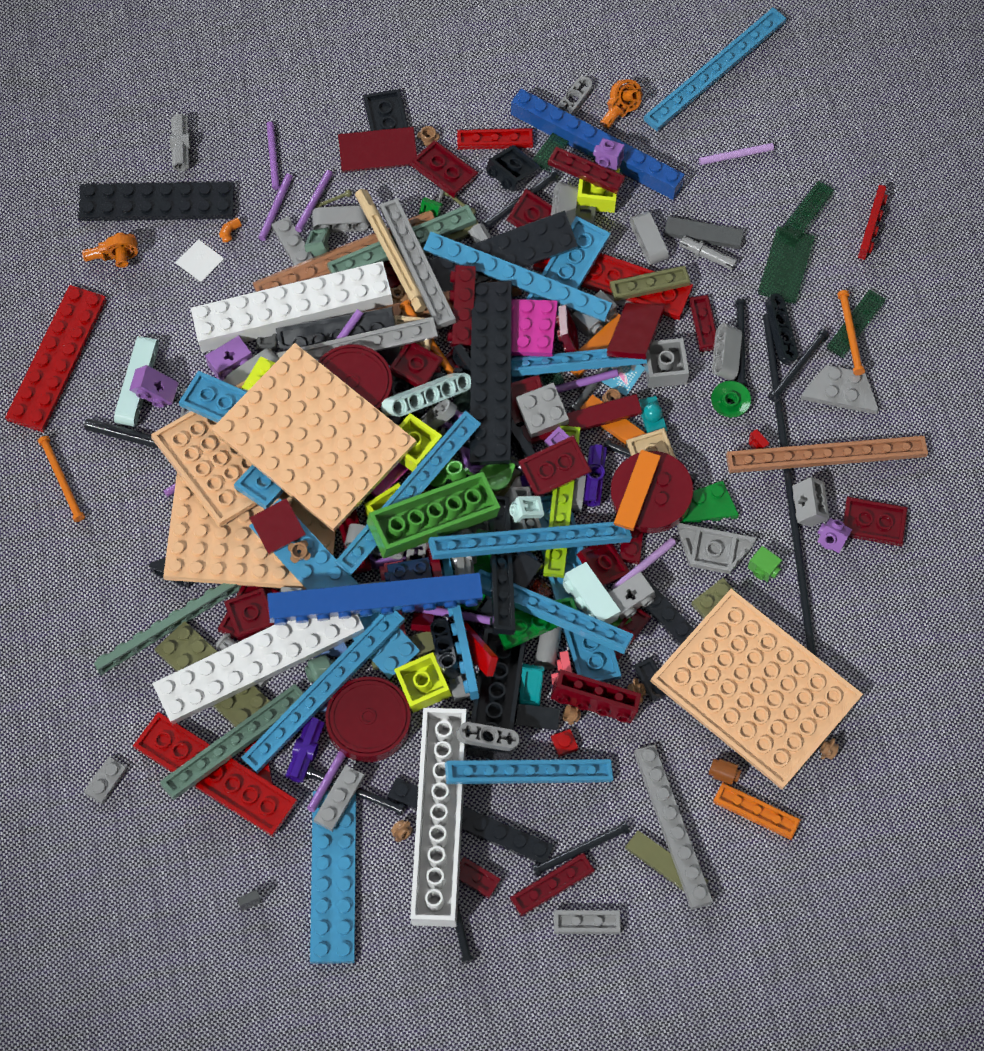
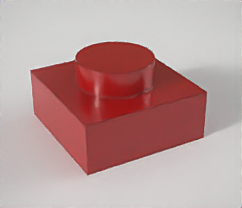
(757, 440)
(564, 743)

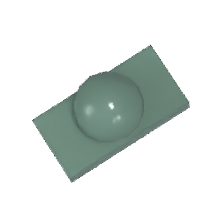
(317, 241)

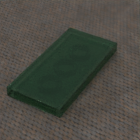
(786, 266)

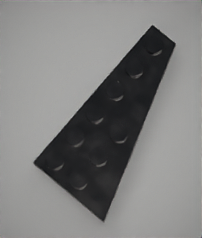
(328, 329)

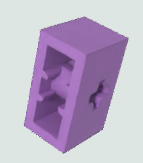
(220, 358)
(153, 386)

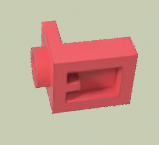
(563, 663)

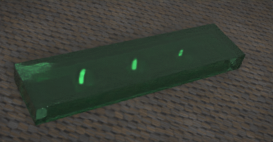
(806, 212)
(861, 318)

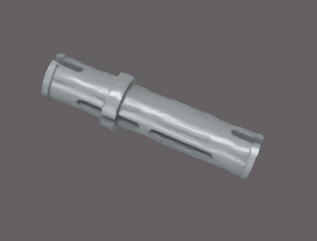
(707, 252)

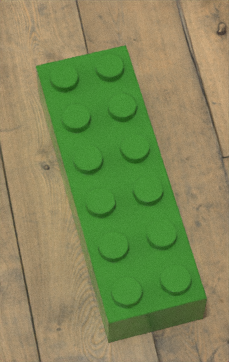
(433, 514)

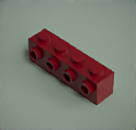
(462, 304)
(595, 696)

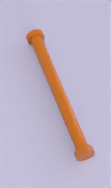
(434, 348)
(858, 368)
(44, 441)

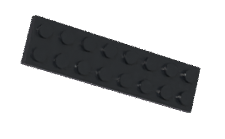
(156, 201)
(519, 246)

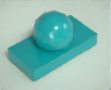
(652, 414)
(531, 685)

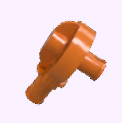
(619, 101)
(117, 247)

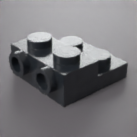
(512, 168)

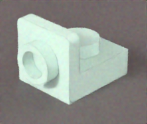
(526, 507)

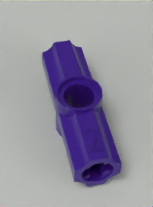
(593, 485)
(305, 750)

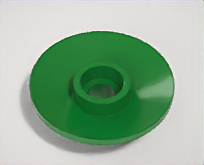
(734, 392)

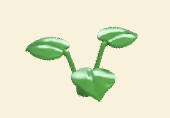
(497, 474)

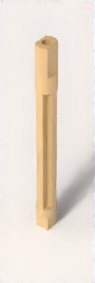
(390, 249)

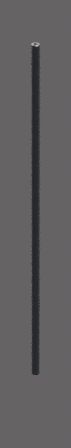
(789, 492)

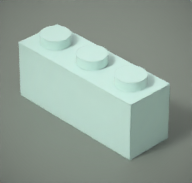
(590, 594)

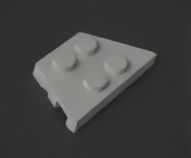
(841, 389)
(713, 548)

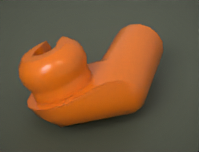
(227, 228)

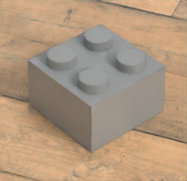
(667, 364)
(542, 410)

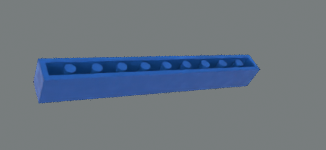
(585, 138)
(374, 598)

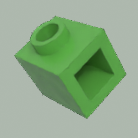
(765, 564)

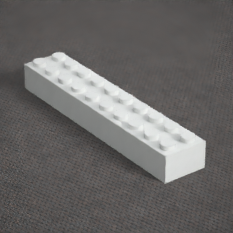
(291, 304)
(250, 663)
(438, 821)

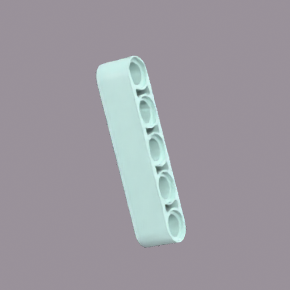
(418, 394)
(129, 404)

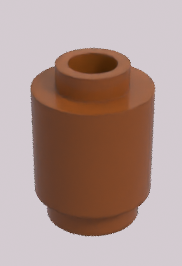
(724, 771)

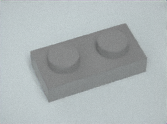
(105, 780)

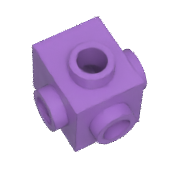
(609, 154)
(833, 535)

